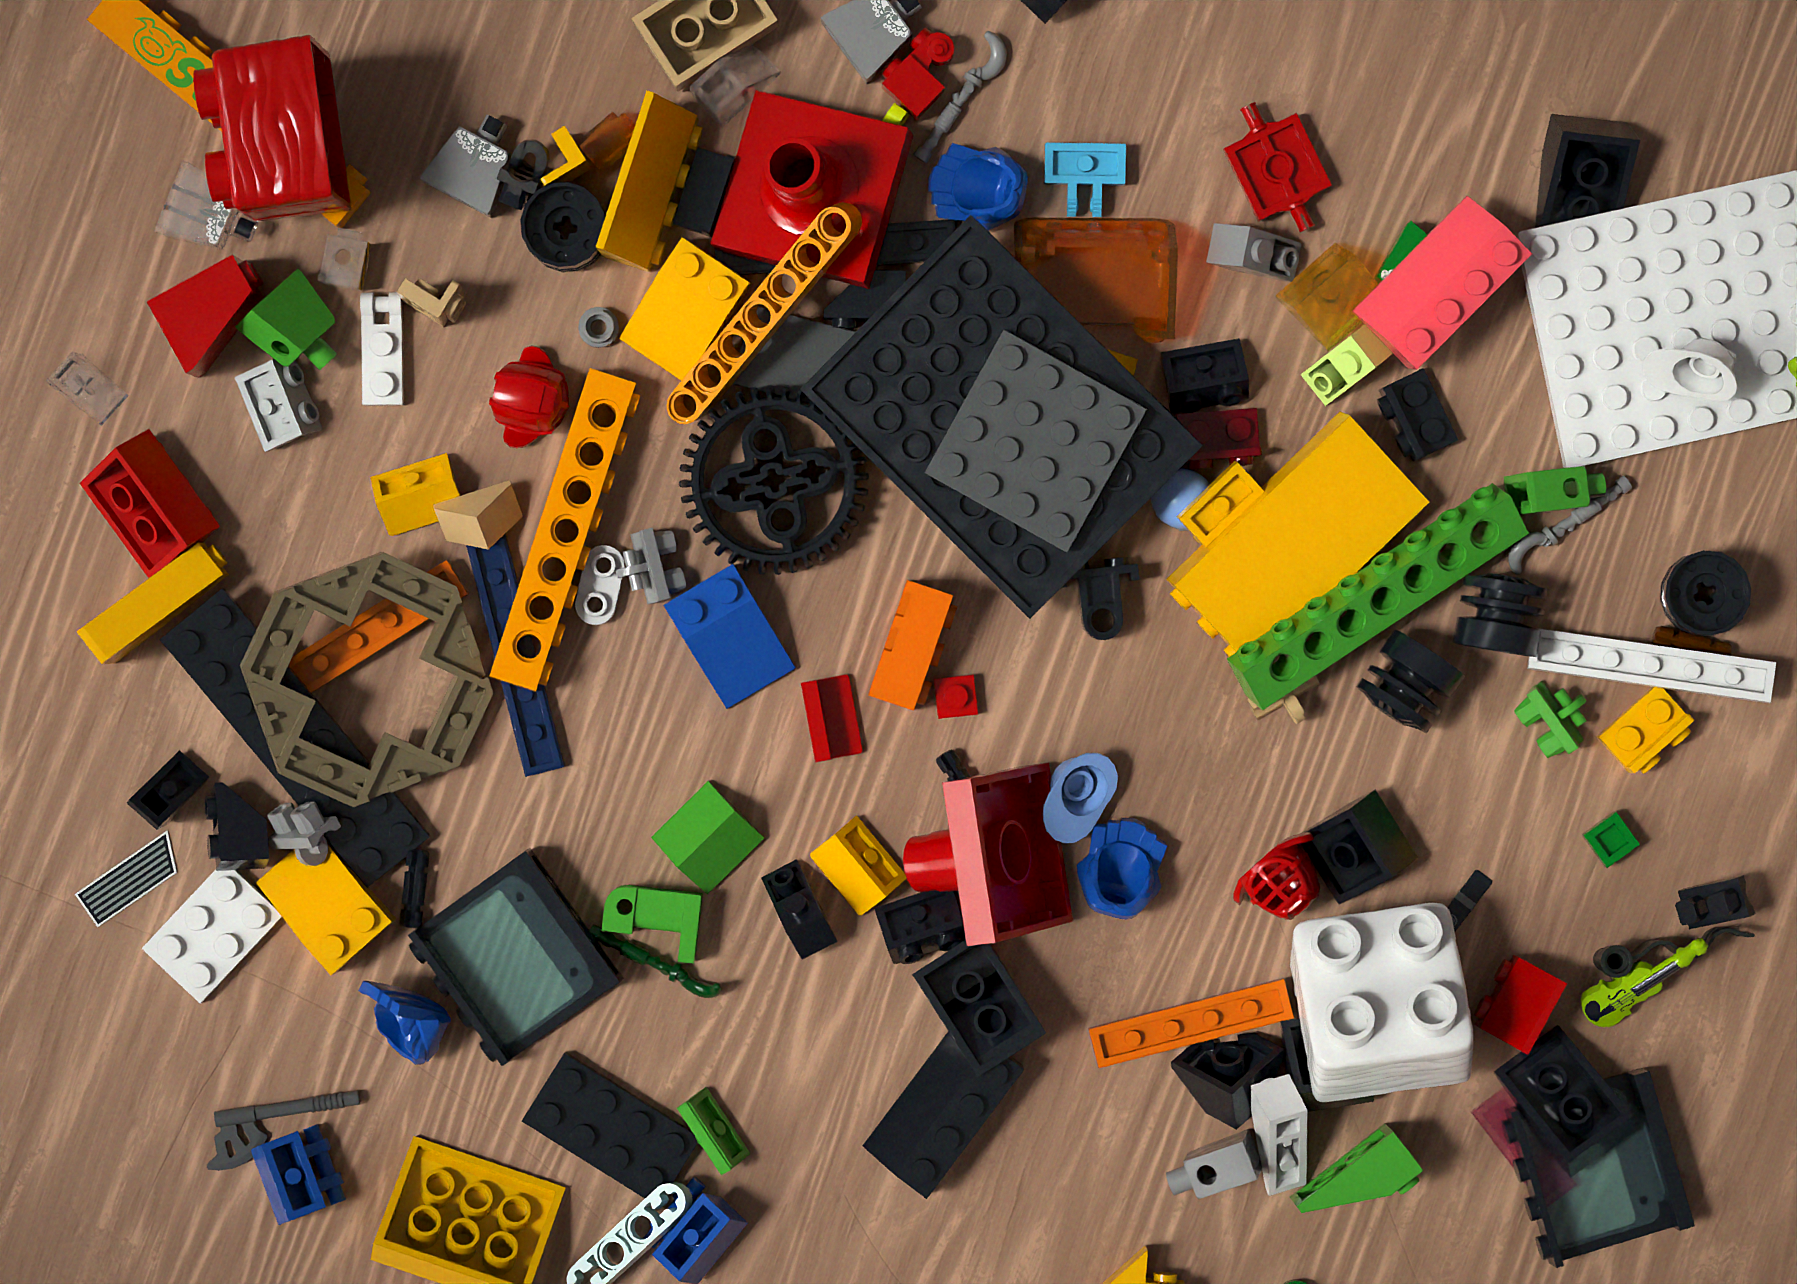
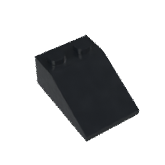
(1584, 168)
(979, 1004)
(1565, 1101)

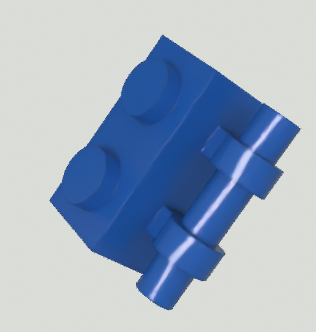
(290, 1178)
(699, 1236)

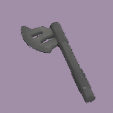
(247, 1116)

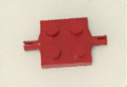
(1277, 167)

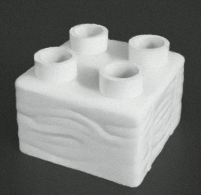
(1382, 1002)

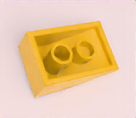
(684, 308)
(326, 907)

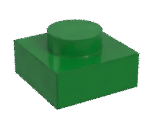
(1610, 839)

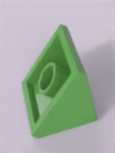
(707, 838)

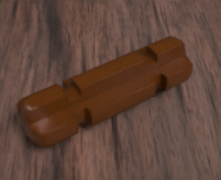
(1666, 637)

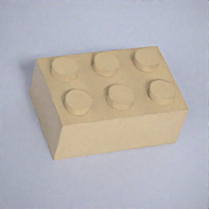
(697, 33)

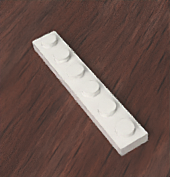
(1654, 666)

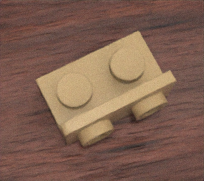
(427, 300)

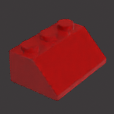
(148, 502)

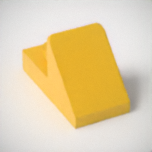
(1135, 1272)

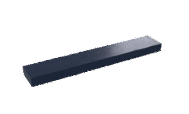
(527, 709)

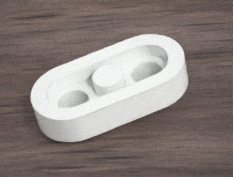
(600, 585)

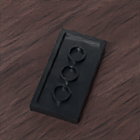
(610, 1127)

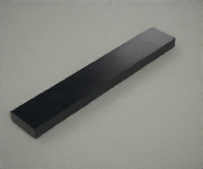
(901, 245)

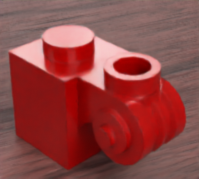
(911, 81)

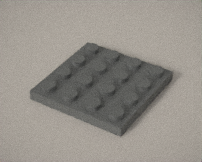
(1036, 440)

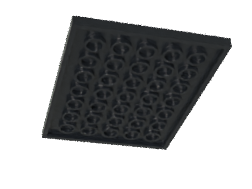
(916, 362)

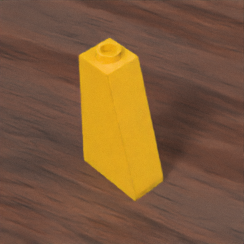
(154, 603)

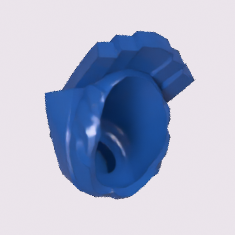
(978, 184)
(1121, 868)
(408, 1020)

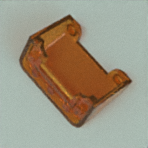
(1106, 269)

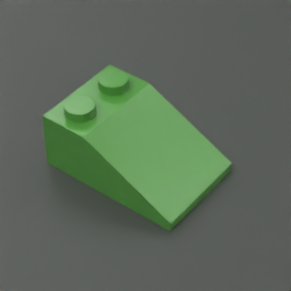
(1366, 1172)

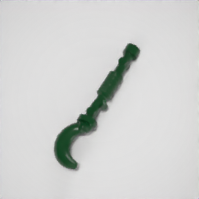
(644, 957)

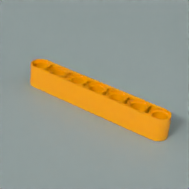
(779, 303)

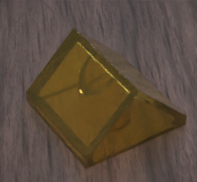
(1327, 294)

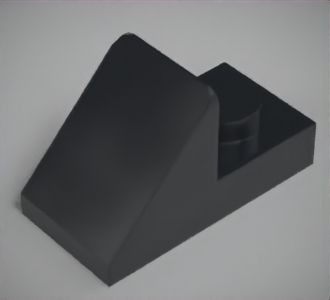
(168, 790)

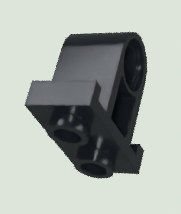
(1101, 590)

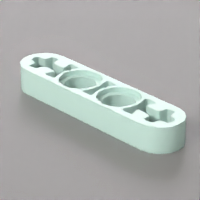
(626, 1236)

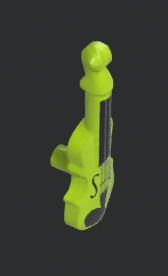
(1612, 1001)

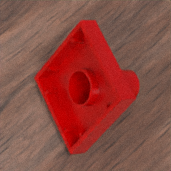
(853, 163)
(995, 855)

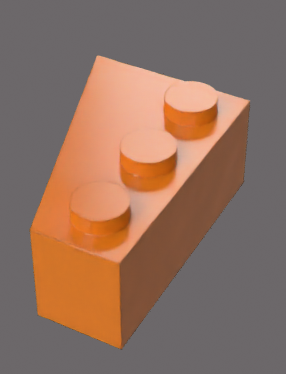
(912, 646)

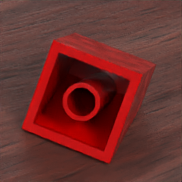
(204, 310)

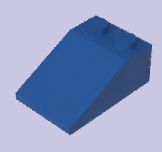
(729, 636)

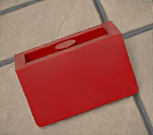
(831, 717)

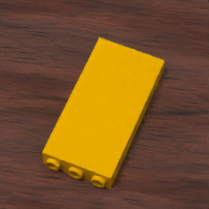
(1300, 537)

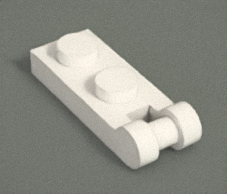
(382, 351)

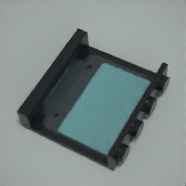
(514, 957)
(1616, 1197)

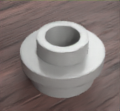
(589, 318)

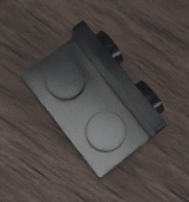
(1205, 376)
(1417, 415)
(921, 925)

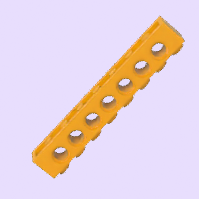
(598, 391)

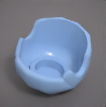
(1177, 495)

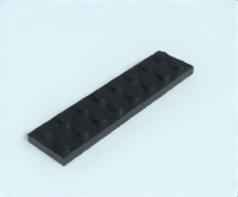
(210, 650)

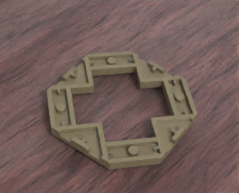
(339, 596)

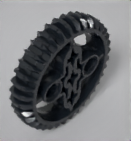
(702, 495)

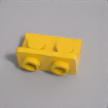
(1646, 730)

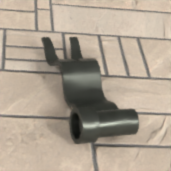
(1624, 959)

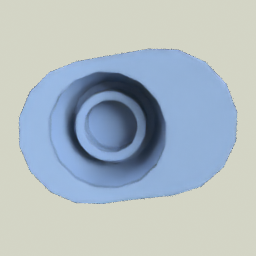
(1078, 796)

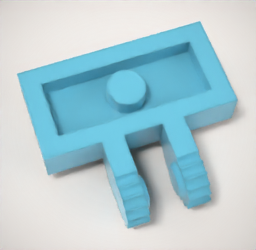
(1085, 165)

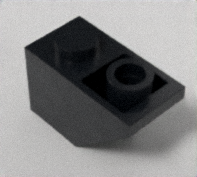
(861, 303)
(238, 831)
(799, 909)

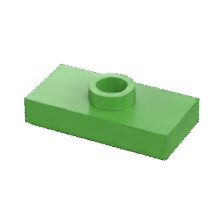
(713, 1131)

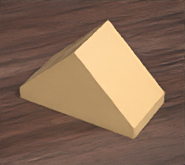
(479, 516)

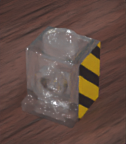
(350, 274)

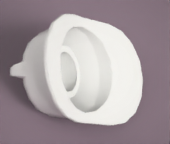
(1696, 370)

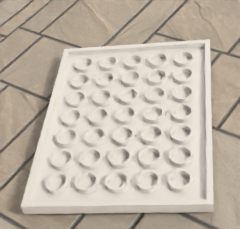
(1655, 280)

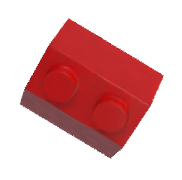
(1519, 1003)

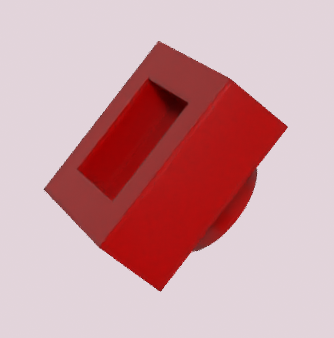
(955, 696)

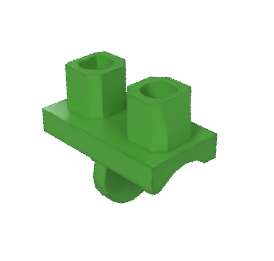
(1562, 732)

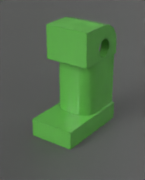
(656, 911)

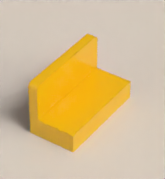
(576, 162)
(408, 493)
(1220, 504)
(858, 866)

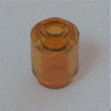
(608, 140)

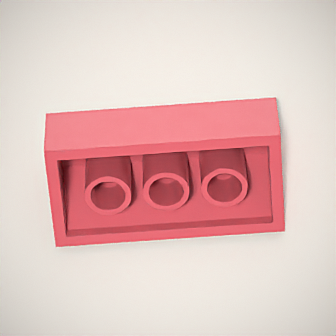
(1441, 282)

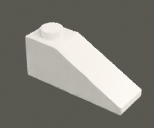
(1280, 1133)

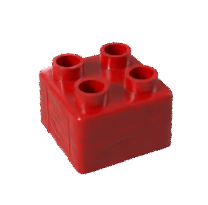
(276, 130)

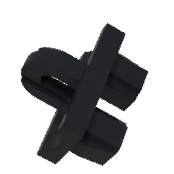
(521, 178)
(1714, 903)

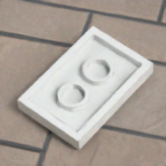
(212, 932)

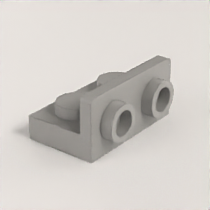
(278, 403)

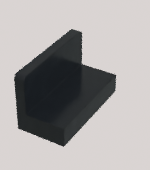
(704, 192)

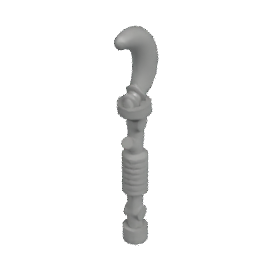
(974, 78)
(1578, 515)

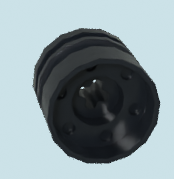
(549, 209)
(1727, 602)
(1500, 615)
(1410, 681)

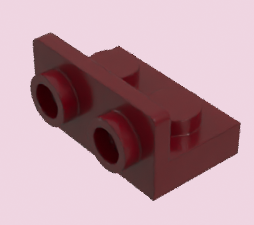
(1223, 436)

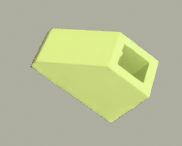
(1346, 364)

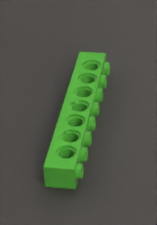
(1398, 595)

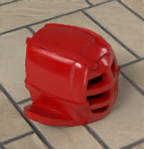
(529, 398)
(1282, 880)

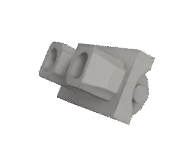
(645, 565)
(302, 831)

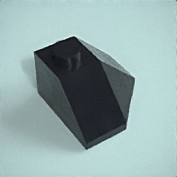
(1223, 1074)

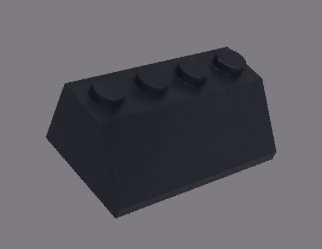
(938, 1115)

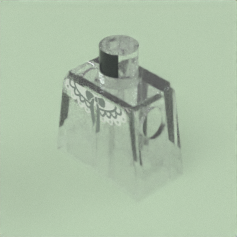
(195, 218)

